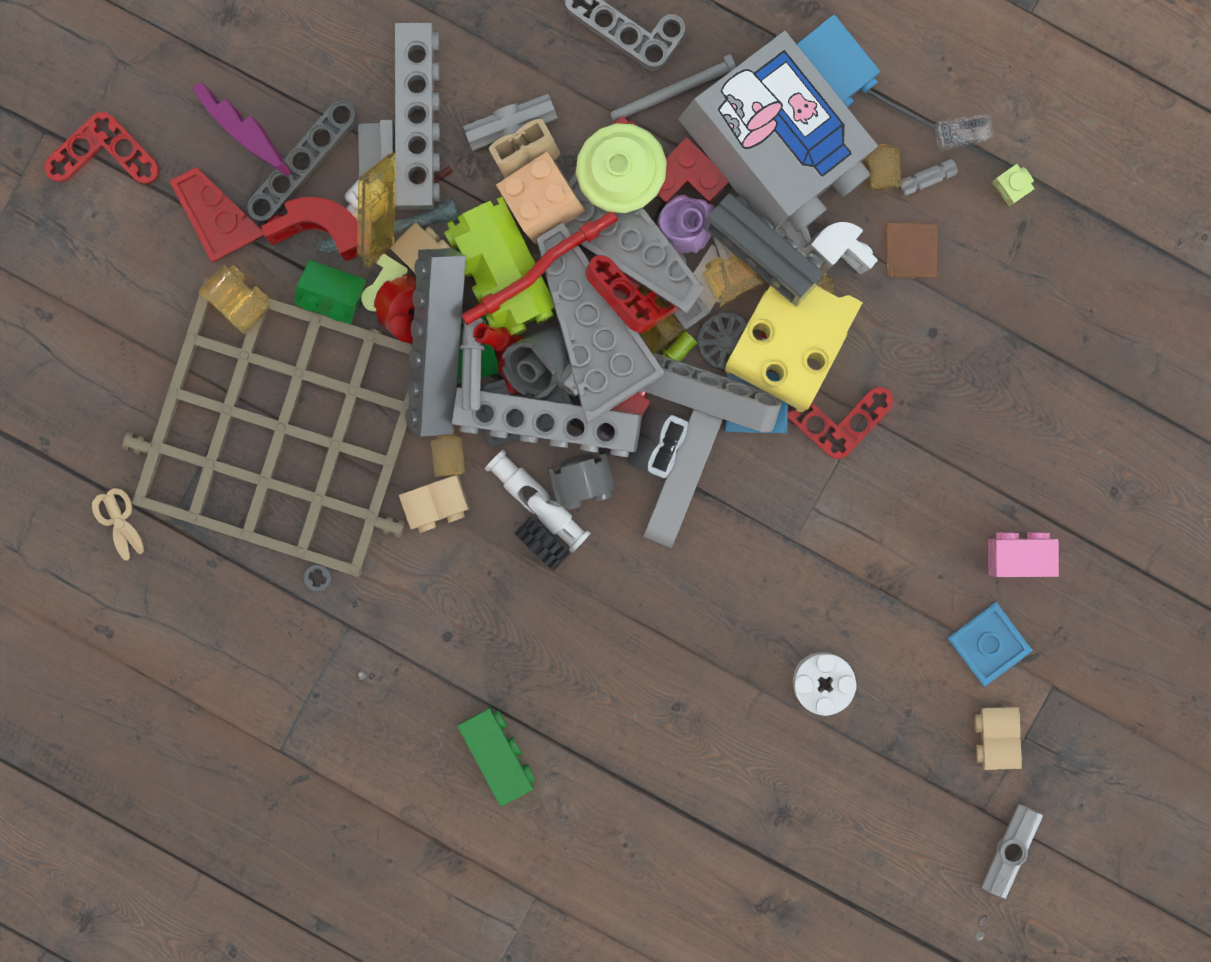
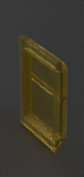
(376, 210)

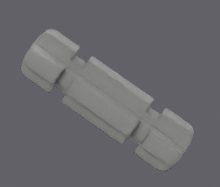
(928, 177)

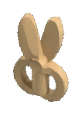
(122, 529)

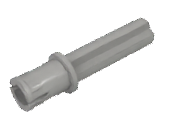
(471, 368)

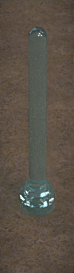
(445, 213)

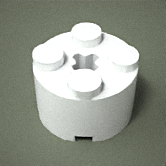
(841, 684)

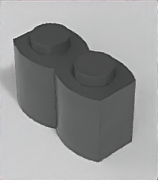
(658, 441)

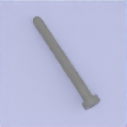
(675, 89)

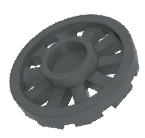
(724, 340)

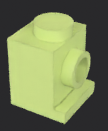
(1014, 184)

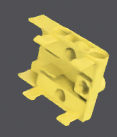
(792, 336)

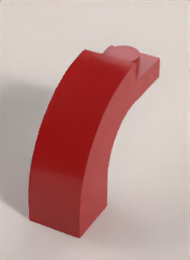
(315, 214)

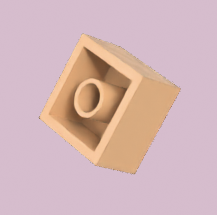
(540, 196)

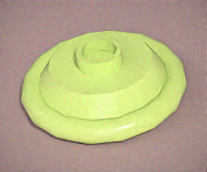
(621, 168)

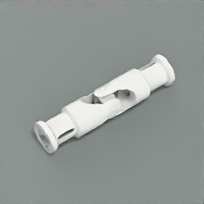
(550, 514)

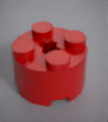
(396, 307)

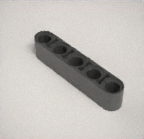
(317, 155)

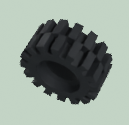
(542, 543)

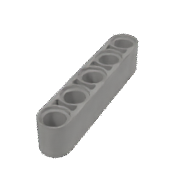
(715, 395)
(682, 479)

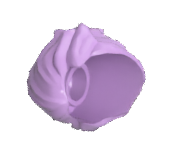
(683, 223)

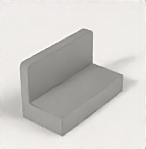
(375, 143)

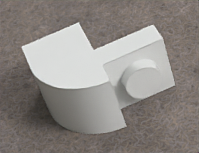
(840, 241)

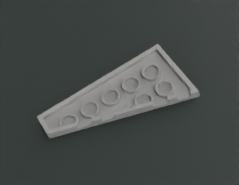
(640, 252)
(602, 350)

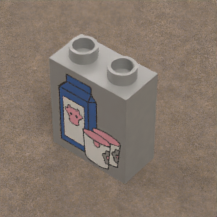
(780, 134)

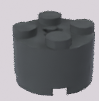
(582, 479)

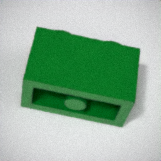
(329, 292)

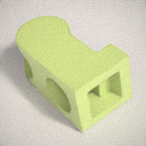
(390, 271)

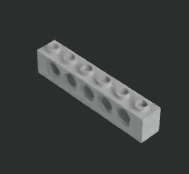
(408, 39)
(625, 424)

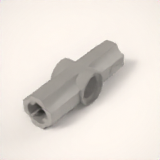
(508, 121)
(1002, 869)

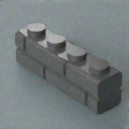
(763, 249)

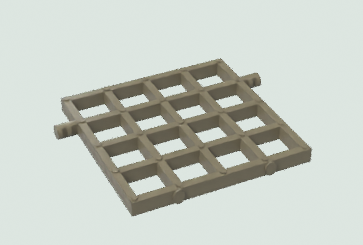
(282, 428)

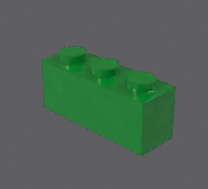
(497, 755)

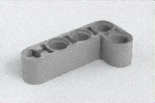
(621, 24)

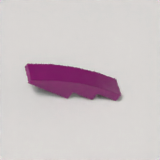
(246, 132)

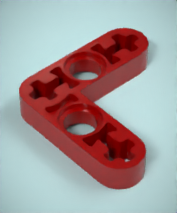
(97, 142)
(643, 305)
(843, 429)

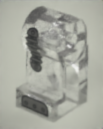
(963, 131)

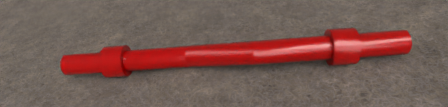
(491, 303)

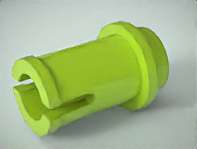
(680, 347)

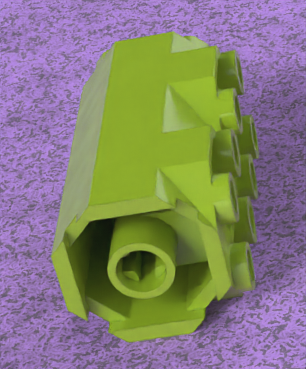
(497, 259)

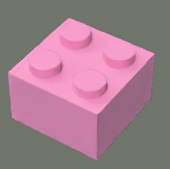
(1023, 556)

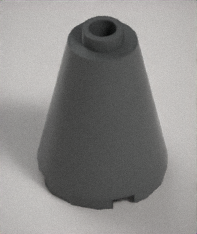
(536, 362)

